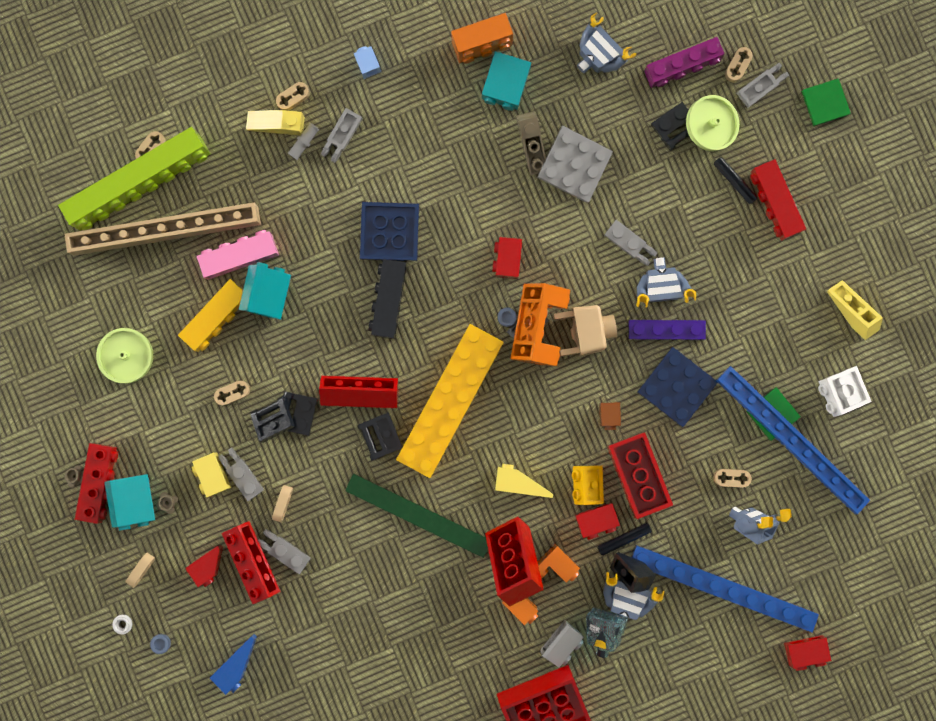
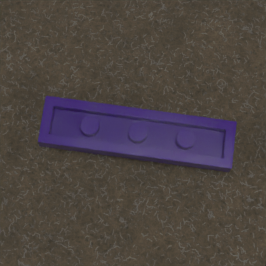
(667, 329)

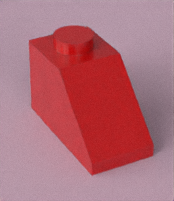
(206, 567)

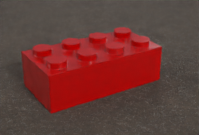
(639, 475)
(513, 561)

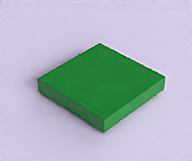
(826, 102)
(782, 405)

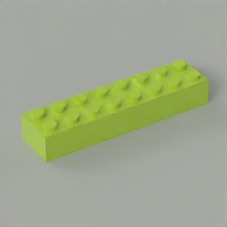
(134, 180)

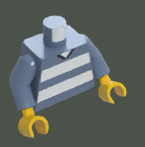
(600, 50)
(663, 285)
(757, 525)
(628, 604)

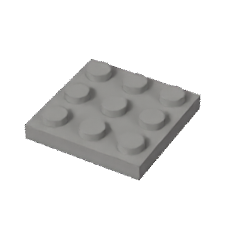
(574, 164)

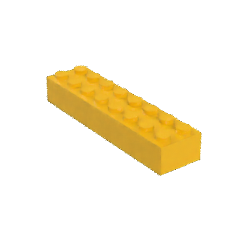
(450, 401)

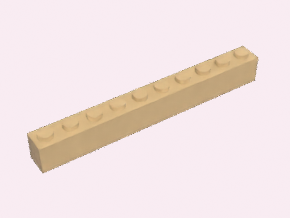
(162, 229)

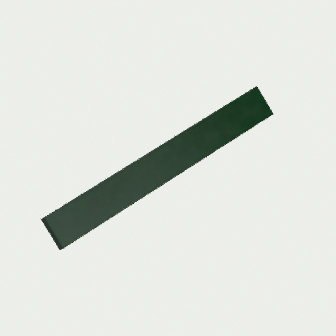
(417, 515)

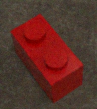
(508, 257)
(597, 520)
(807, 652)

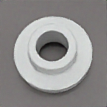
(116, 624)

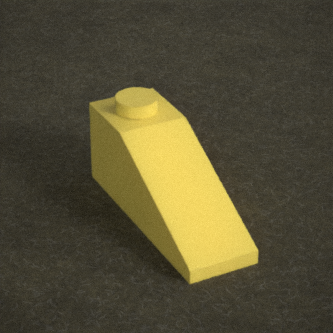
(276, 122)
(855, 310)
(516, 482)

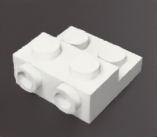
(844, 391)

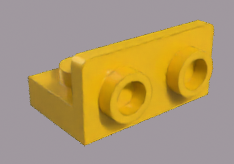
(588, 485)

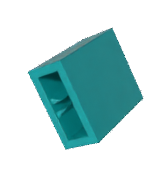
(506, 81)
(265, 291)
(130, 502)

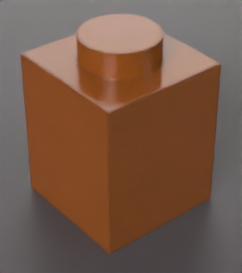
(610, 415)

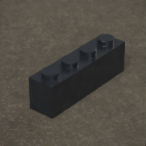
(388, 300)

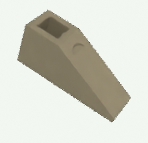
(531, 141)

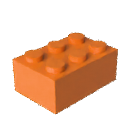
(482, 38)

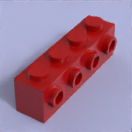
(777, 199)
(362, 393)
(92, 492)
(250, 562)

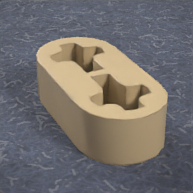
(735, 62)
(295, 100)
(148, 142)
(229, 389)
(732, 483)
(282, 503)
(140, 570)

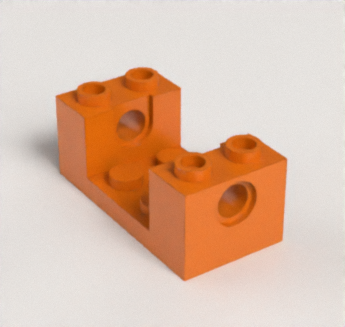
(531, 320)
(562, 564)

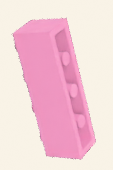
(237, 255)

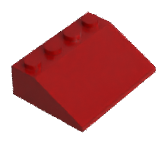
(545, 699)

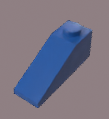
(233, 670)

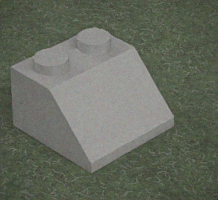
(561, 644)

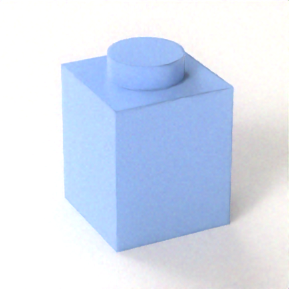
(367, 62)

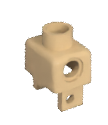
(588, 329)

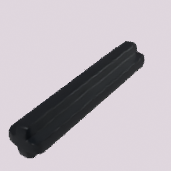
(735, 180)
(624, 539)

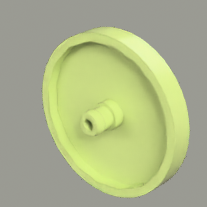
(712, 123)
(124, 355)

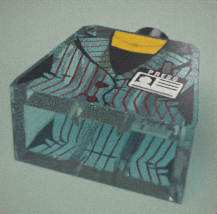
(604, 631)

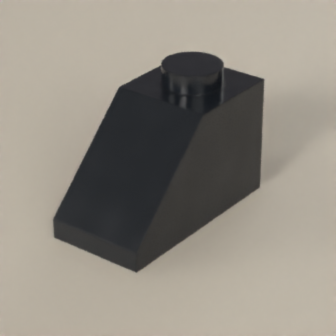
(632, 572)

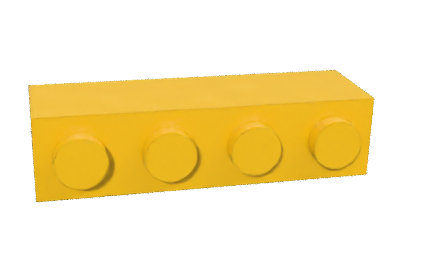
(212, 317)

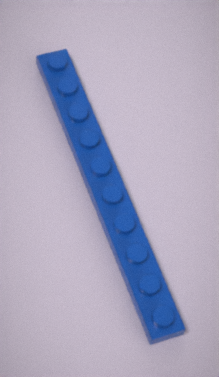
(793, 440)
(727, 589)

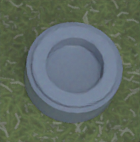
(507, 317)
(160, 643)

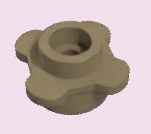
(69, 476)
(161, 505)

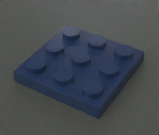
(389, 231)
(677, 387)

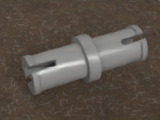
(303, 141)

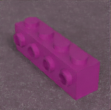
(684, 62)

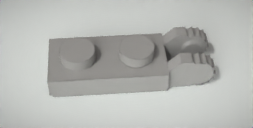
(761, 86)
(342, 133)
(629, 242)
(242, 475)
(285, 552)

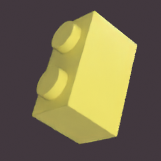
(211, 475)

